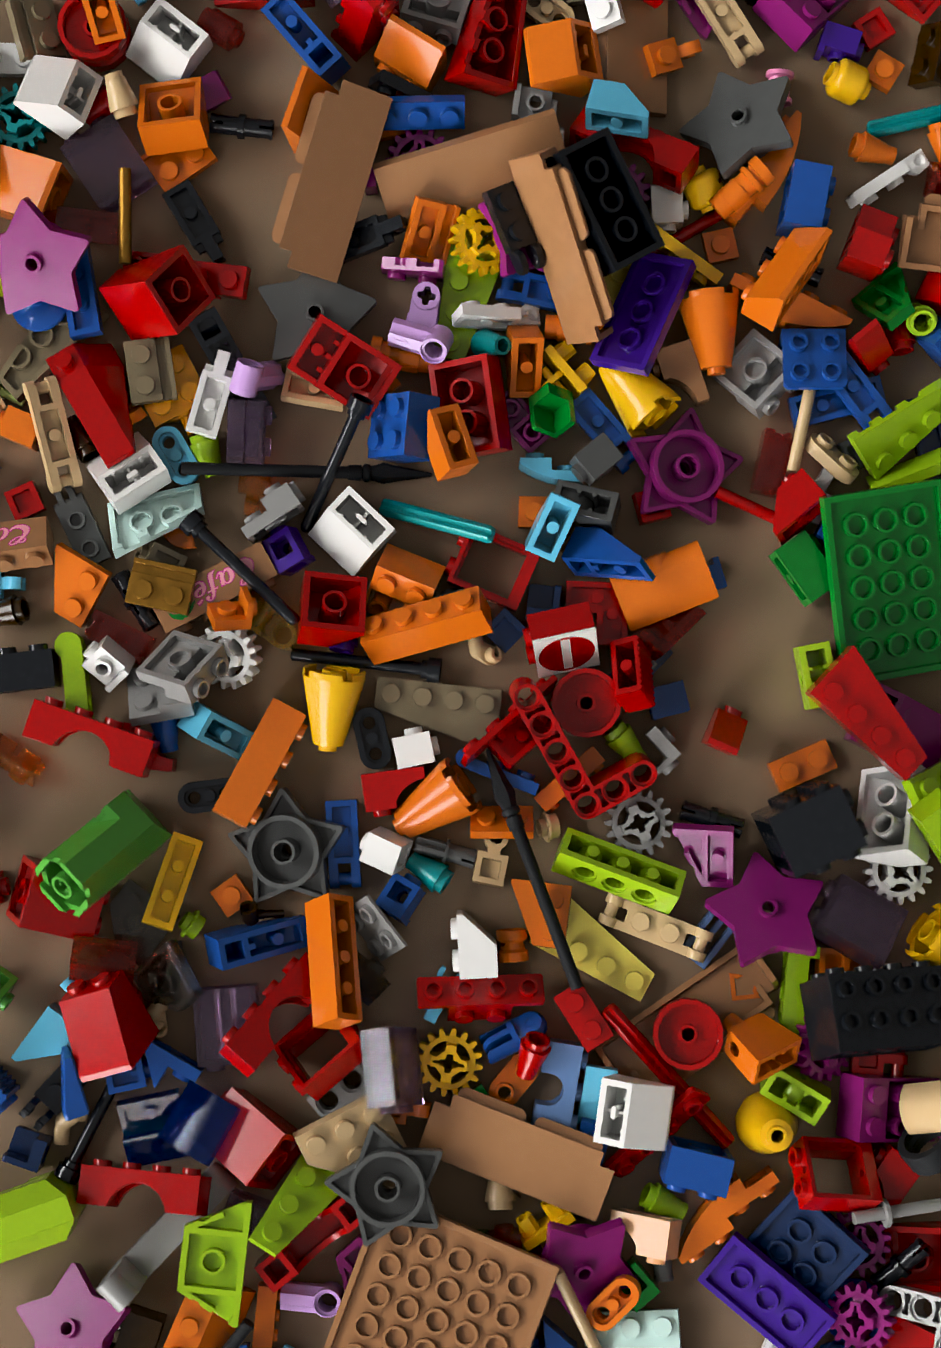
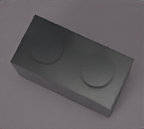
(29, 669)

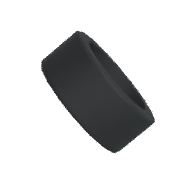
(922, 1163)

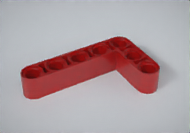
(566, 759)

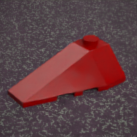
(97, 391)

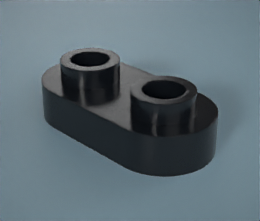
(371, 738)
(209, 793)

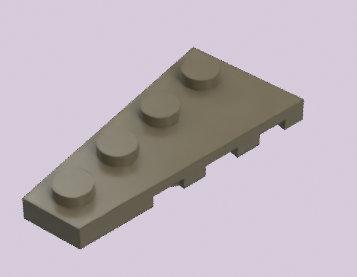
(29, 358)
(447, 708)

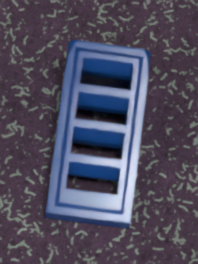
(72, 1094)

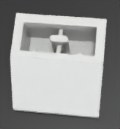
(168, 43)
(58, 93)
(131, 478)
(351, 531)
(476, 949)
(633, 1113)

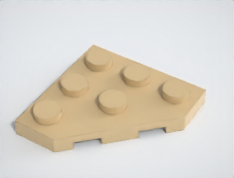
(340, 1136)

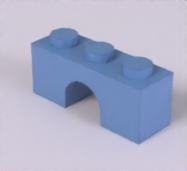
(564, 1062)

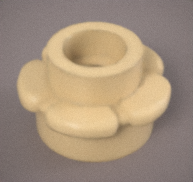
(548, 826)

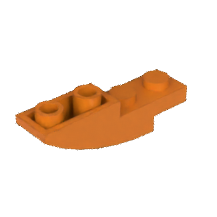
(778, 163)
(804, 312)
(711, 1220)

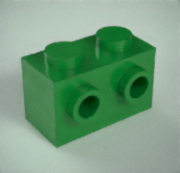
(803, 567)

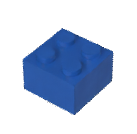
(805, 197)
(400, 427)
(696, 1167)

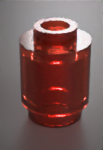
(222, 28)

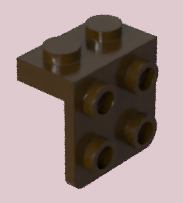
(927, 58)

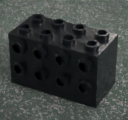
(610, 200)
(811, 828)
(873, 1010)

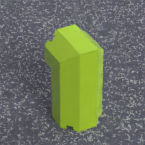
(37, 1215)

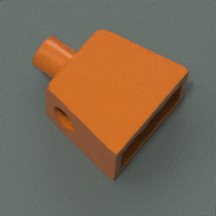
(760, 1045)

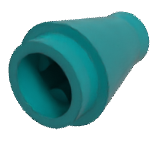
(489, 342)
(430, 872)

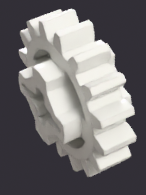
(239, 651)
(888, 881)

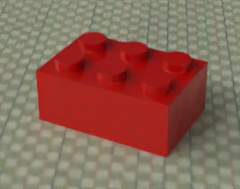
(479, 390)

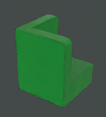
(552, 410)
(648, 1285)

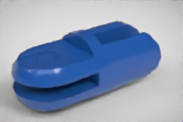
(506, 1038)

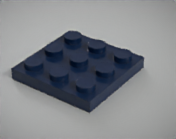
(809, 1246)

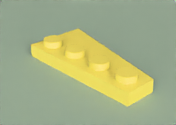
(603, 956)

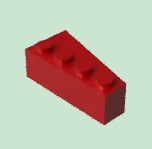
(864, 710)

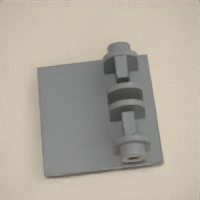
(376, 929)

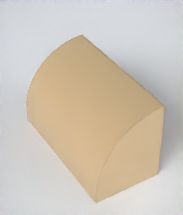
(921, 1107)

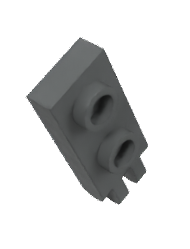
(81, 526)

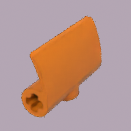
(679, 585)

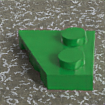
(886, 298)

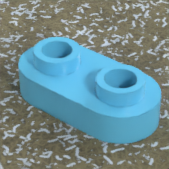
(174, 456)

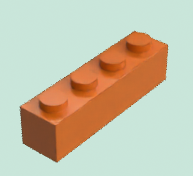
(552, 792)
(266, 1317)

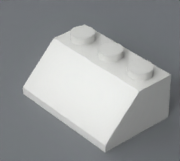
(891, 830)

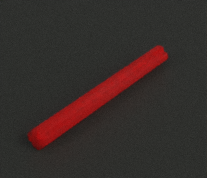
(664, 1071)

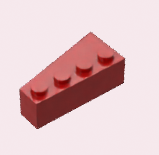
(489, 47)

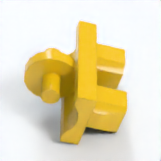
(556, 359)
(534, 1231)

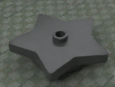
(741, 121)
(295, 299)
(267, 855)
(383, 1208)

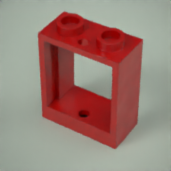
(455, 565)
(300, 1039)
(861, 1170)

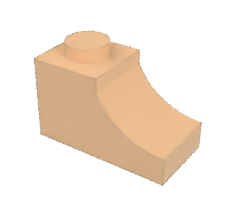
(653, 1234)

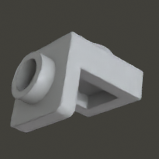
(663, 741)

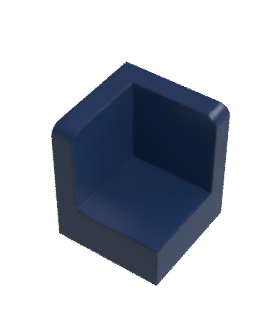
(542, 598)
(506, 630)
(669, 700)
(28, 1149)

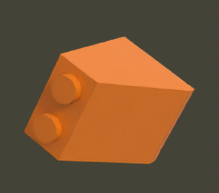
(33, 177)

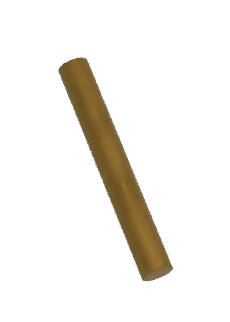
(125, 216)

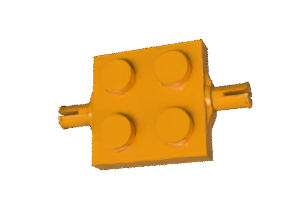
(186, 385)

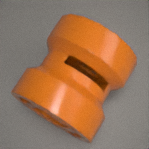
(512, 945)

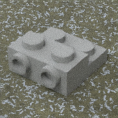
(437, 18)
(755, 375)
(282, 505)
(184, 666)
(151, 705)

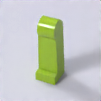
(75, 677)
(794, 972)

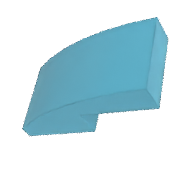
(540, 468)
(591, 1090)

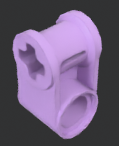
(424, 314)

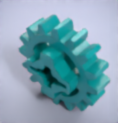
(17, 131)

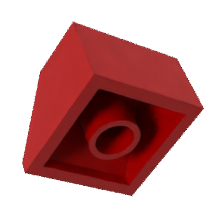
(331, 608)

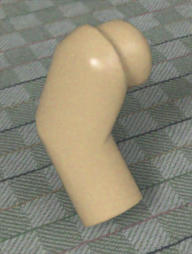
(484, 652)
(158, 1015)
(62, 1128)

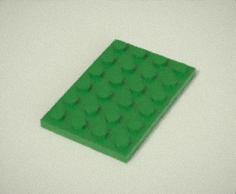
(886, 575)

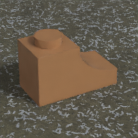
(680, 367)

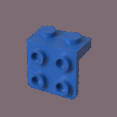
(814, 359)

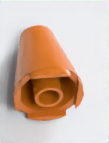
(711, 326)
(437, 801)

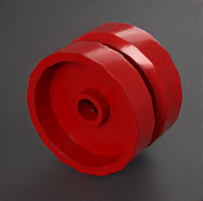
(79, 43)
(567, 707)
(680, 1051)

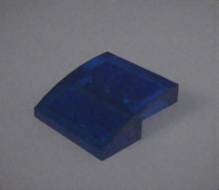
(142, 1123)
(199, 1123)

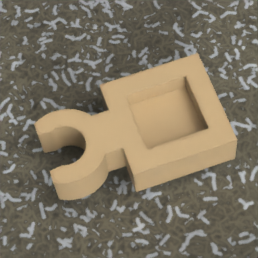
(491, 865)

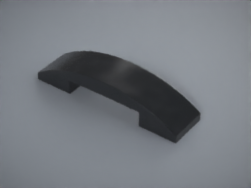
(214, 335)

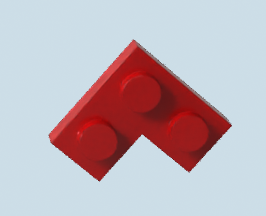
(604, 603)

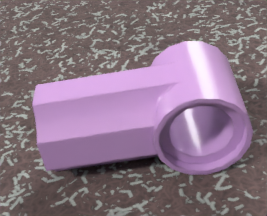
(418, 339)
(255, 376)
(307, 1297)

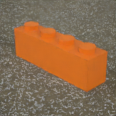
(426, 625)
(259, 764)
(333, 961)

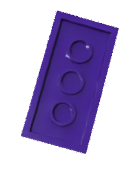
(643, 313)
(766, 1295)

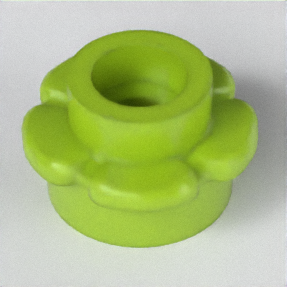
(191, 924)

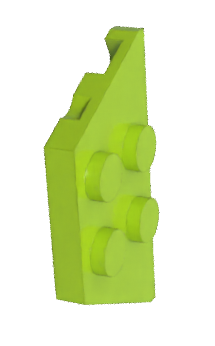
(216, 1260)

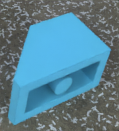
(616, 107)
(551, 526)
(216, 730)
(45, 1037)

